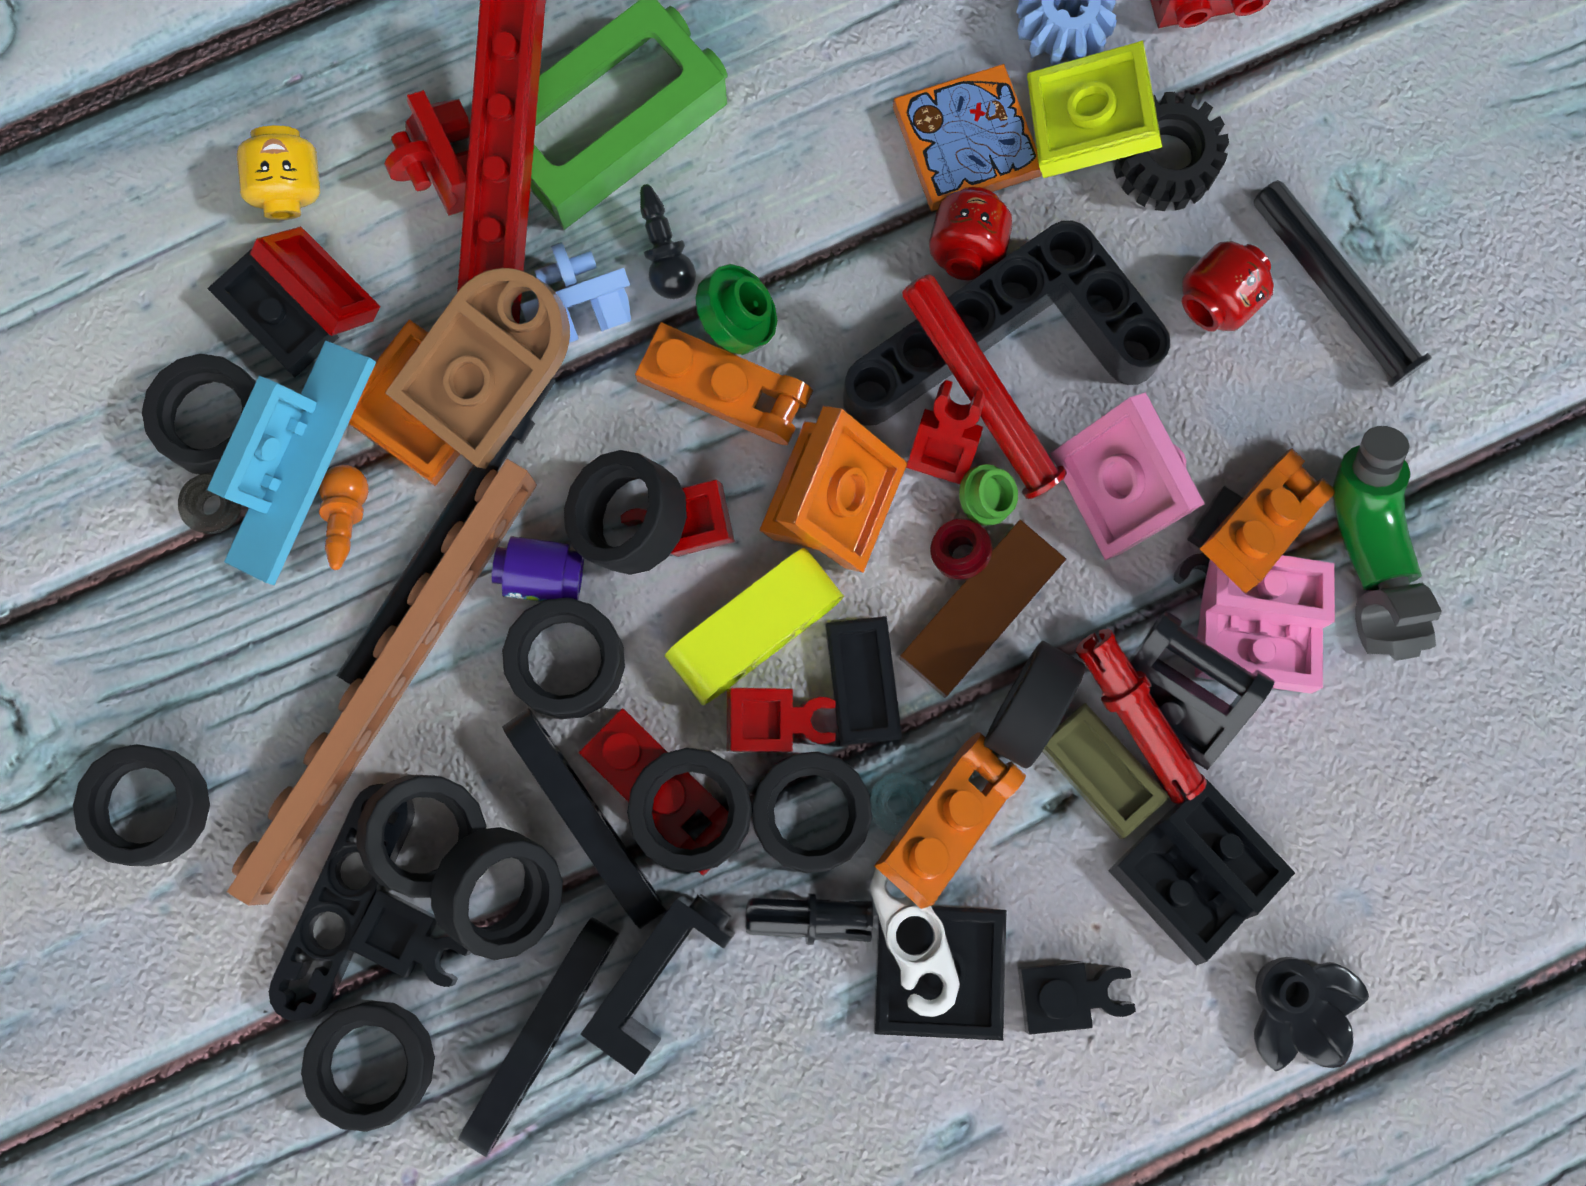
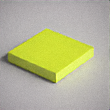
(1093, 110)

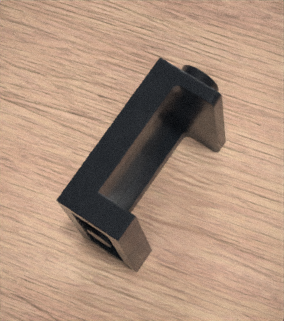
(612, 1025)

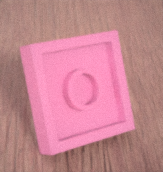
(1127, 476)

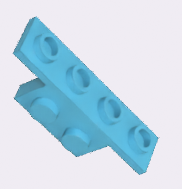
(283, 455)

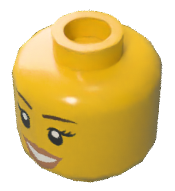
(278, 171)

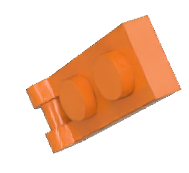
(722, 383)
(1266, 521)
(948, 822)

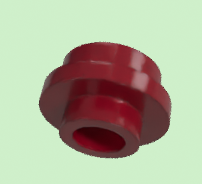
(958, 533)

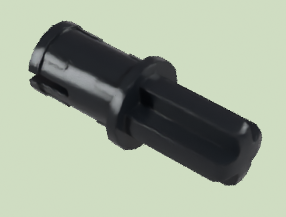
(810, 919)

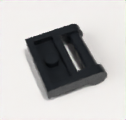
(1196, 715)

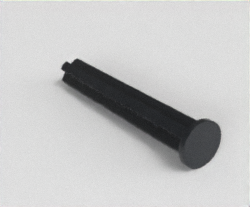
(1339, 282)

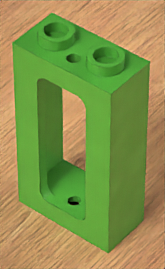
(644, 134)

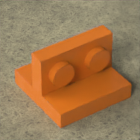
(835, 490)

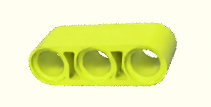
(753, 626)

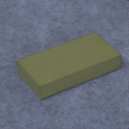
(1104, 771)

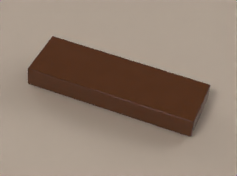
(982, 609)

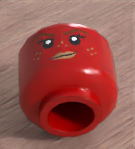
(972, 231)
(1227, 286)

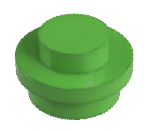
(988, 494)

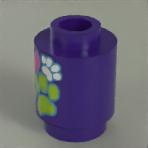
(537, 570)

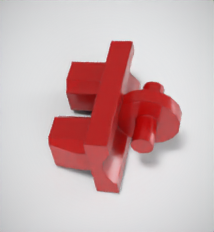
(431, 131)

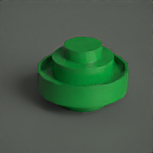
(736, 309)

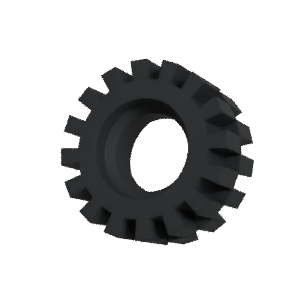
(1206, 156)

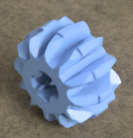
(1066, 27)

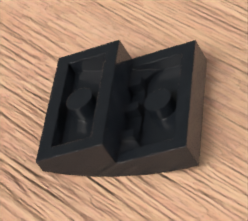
(1201, 873)

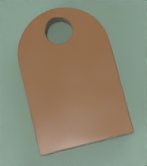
(481, 367)

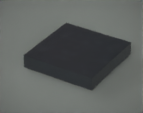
(978, 953)

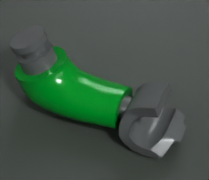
(1373, 525)

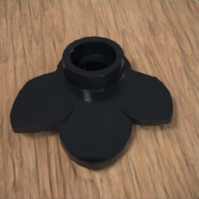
(1312, 1018)

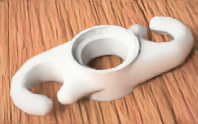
(934, 960)

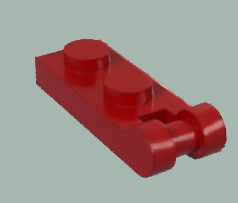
(619, 757)

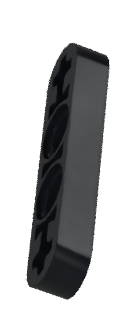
(584, 818)
(334, 896)
(538, 1037)

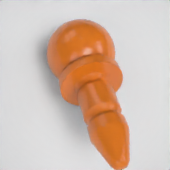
(343, 494)

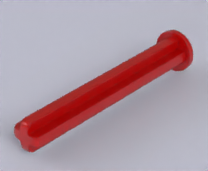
(975, 373)

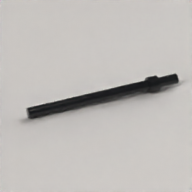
(429, 552)

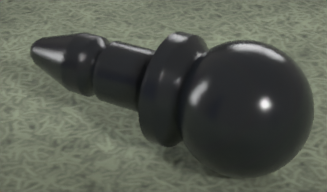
(670, 272)

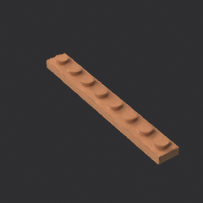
(370, 701)

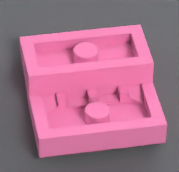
(1274, 624)

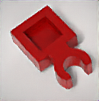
(947, 436)
(706, 521)
(767, 720)

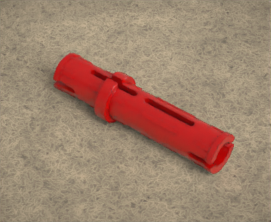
(1129, 696)

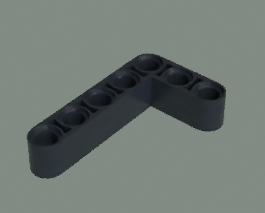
(1001, 315)

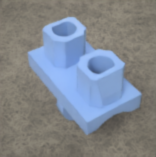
(604, 292)

